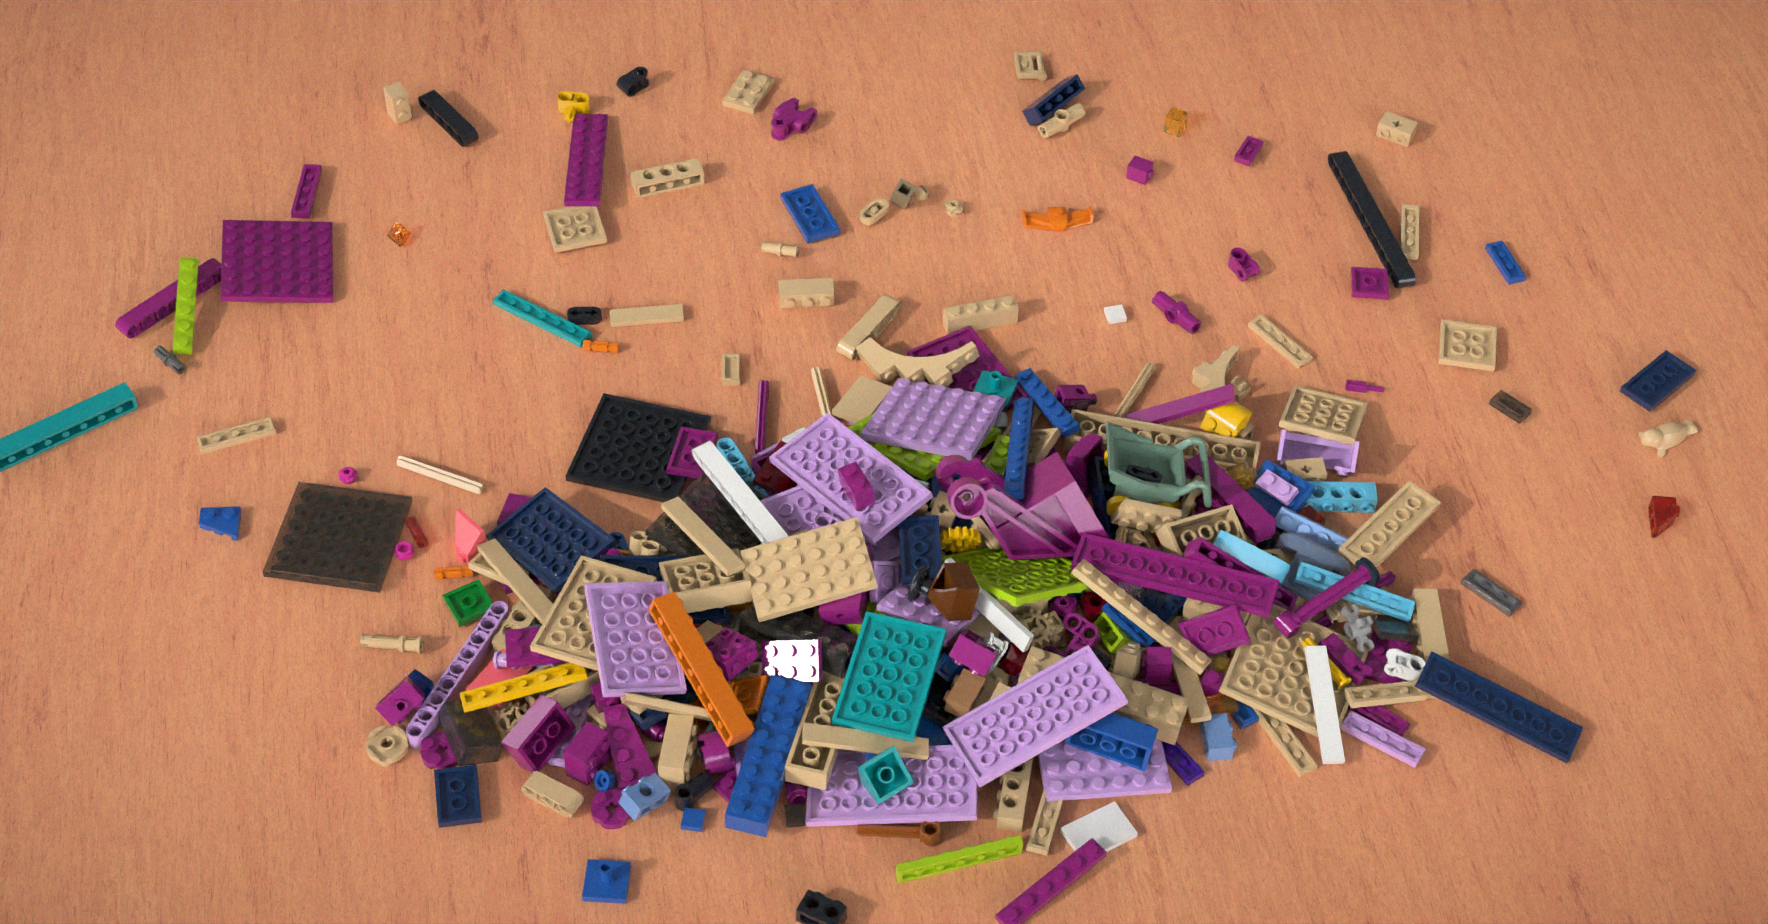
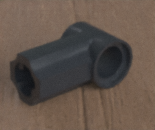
(692, 791)

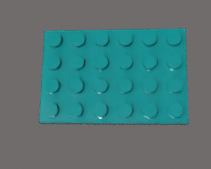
(889, 676)

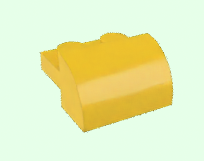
(1226, 419)

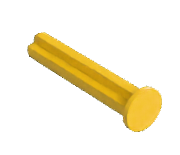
(1336, 674)

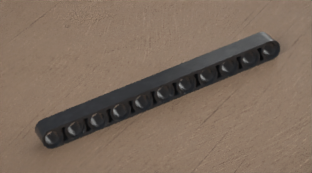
(1371, 220)

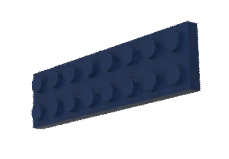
(1499, 707)

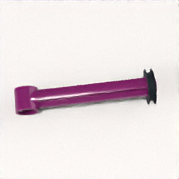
(1291, 622)

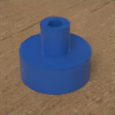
(604, 780)

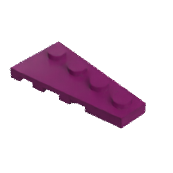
(626, 746)

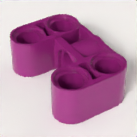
(1079, 633)

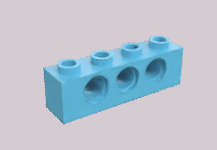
(1343, 497)

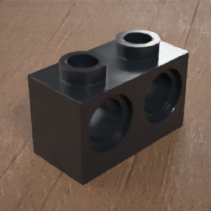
(824, 908)

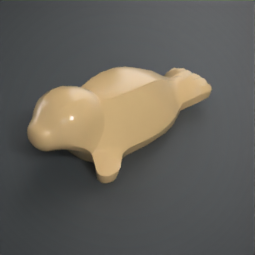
(1667, 435)

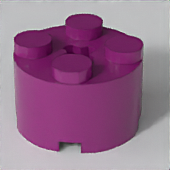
(714, 753)

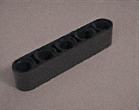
(448, 118)

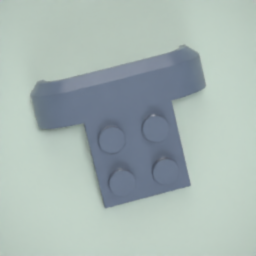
(1310, 553)

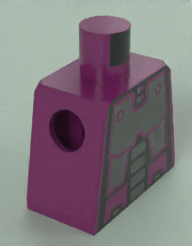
(1074, 397)

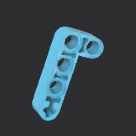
(1252, 556)

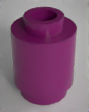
(655, 732)

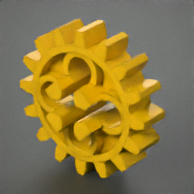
(959, 539)

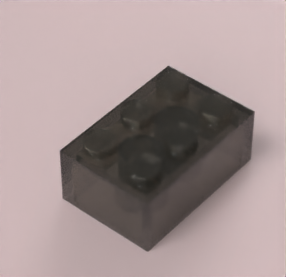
(471, 734)

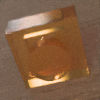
(399, 234)

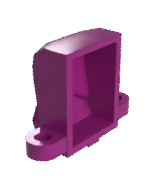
(1080, 458)

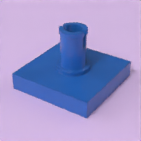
(606, 881)

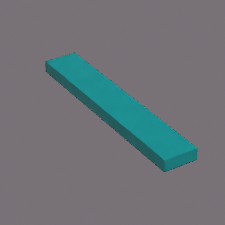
(542, 318)

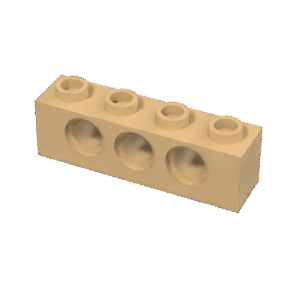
(667, 178)
(519, 618)
(1012, 817)

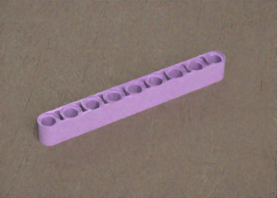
(457, 674)

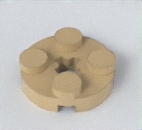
(387, 755)

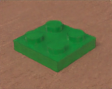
(468, 602)

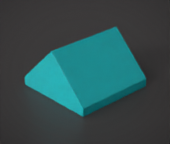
(884, 775)

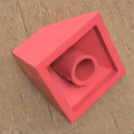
(467, 537)

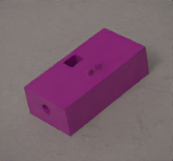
(848, 609)

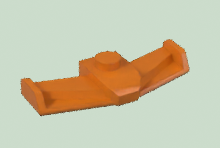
(1057, 219)

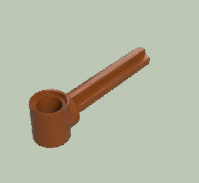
(904, 831)

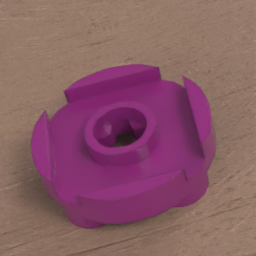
(431, 745)
(602, 815)

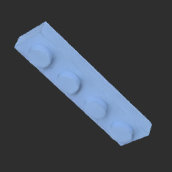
(1294, 522)

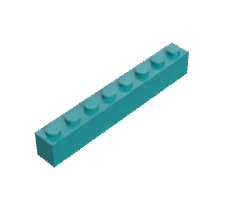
(66, 425)

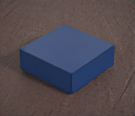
(693, 819)

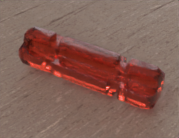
(416, 531)

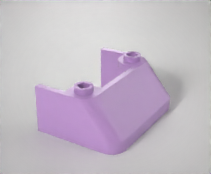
(1334, 454)

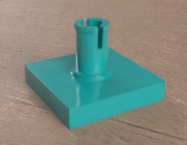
(995, 384)

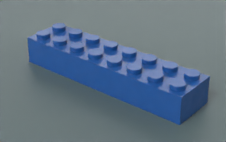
(765, 758)

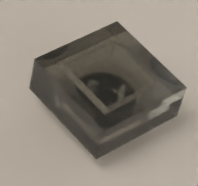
(795, 815)

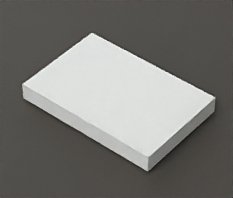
(1106, 826)

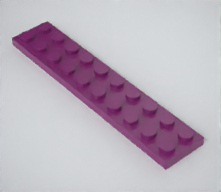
(1178, 574)

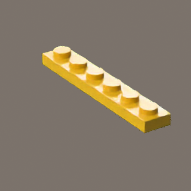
(522, 686)

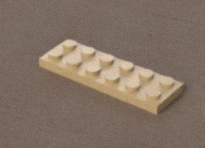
(1390, 525)

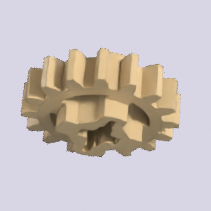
(1035, 624)
(508, 717)

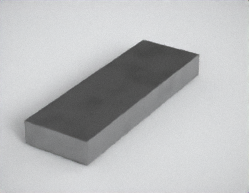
(1491, 592)

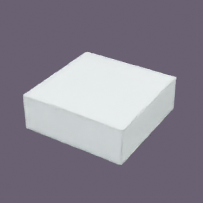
(1115, 314)

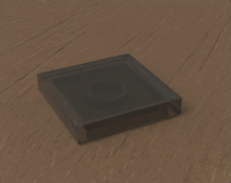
(1393, 628)

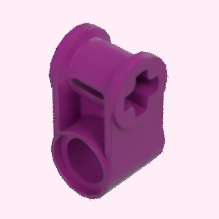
(1242, 264)

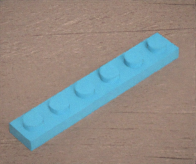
(1364, 595)

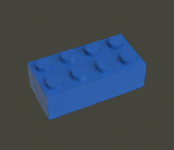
(1117, 740)

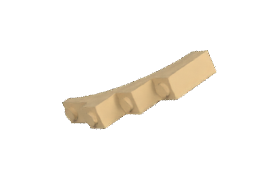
(935, 369)
(1213, 375)

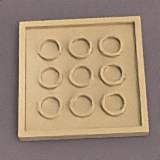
(1323, 415)

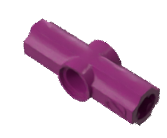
(1176, 312)

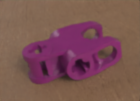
(788, 119)

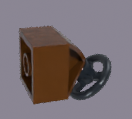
(952, 591)

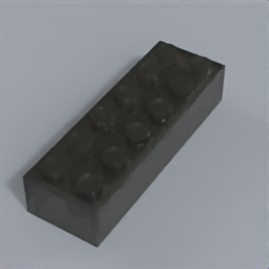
(835, 642)

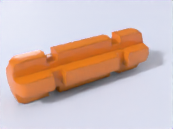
(600, 346)
(453, 572)

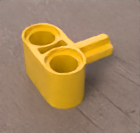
(573, 103)

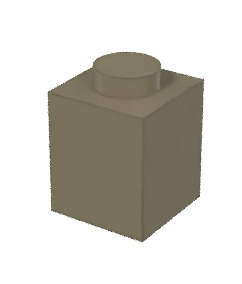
(903, 193)

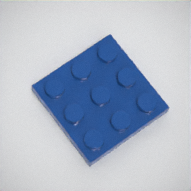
(1270, 504)

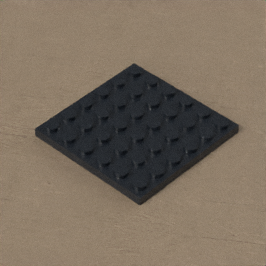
(631, 448)

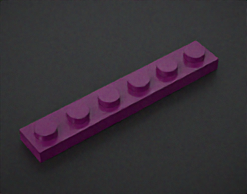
(1052, 884)

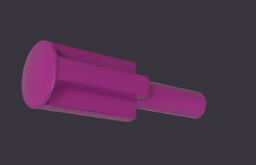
(1360, 386)

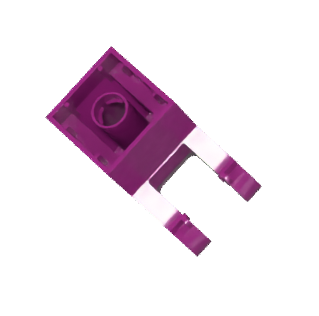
(1041, 524)

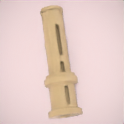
(399, 643)

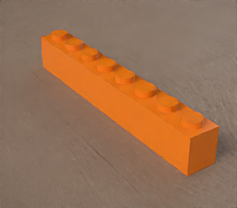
(701, 669)

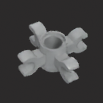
(1357, 628)

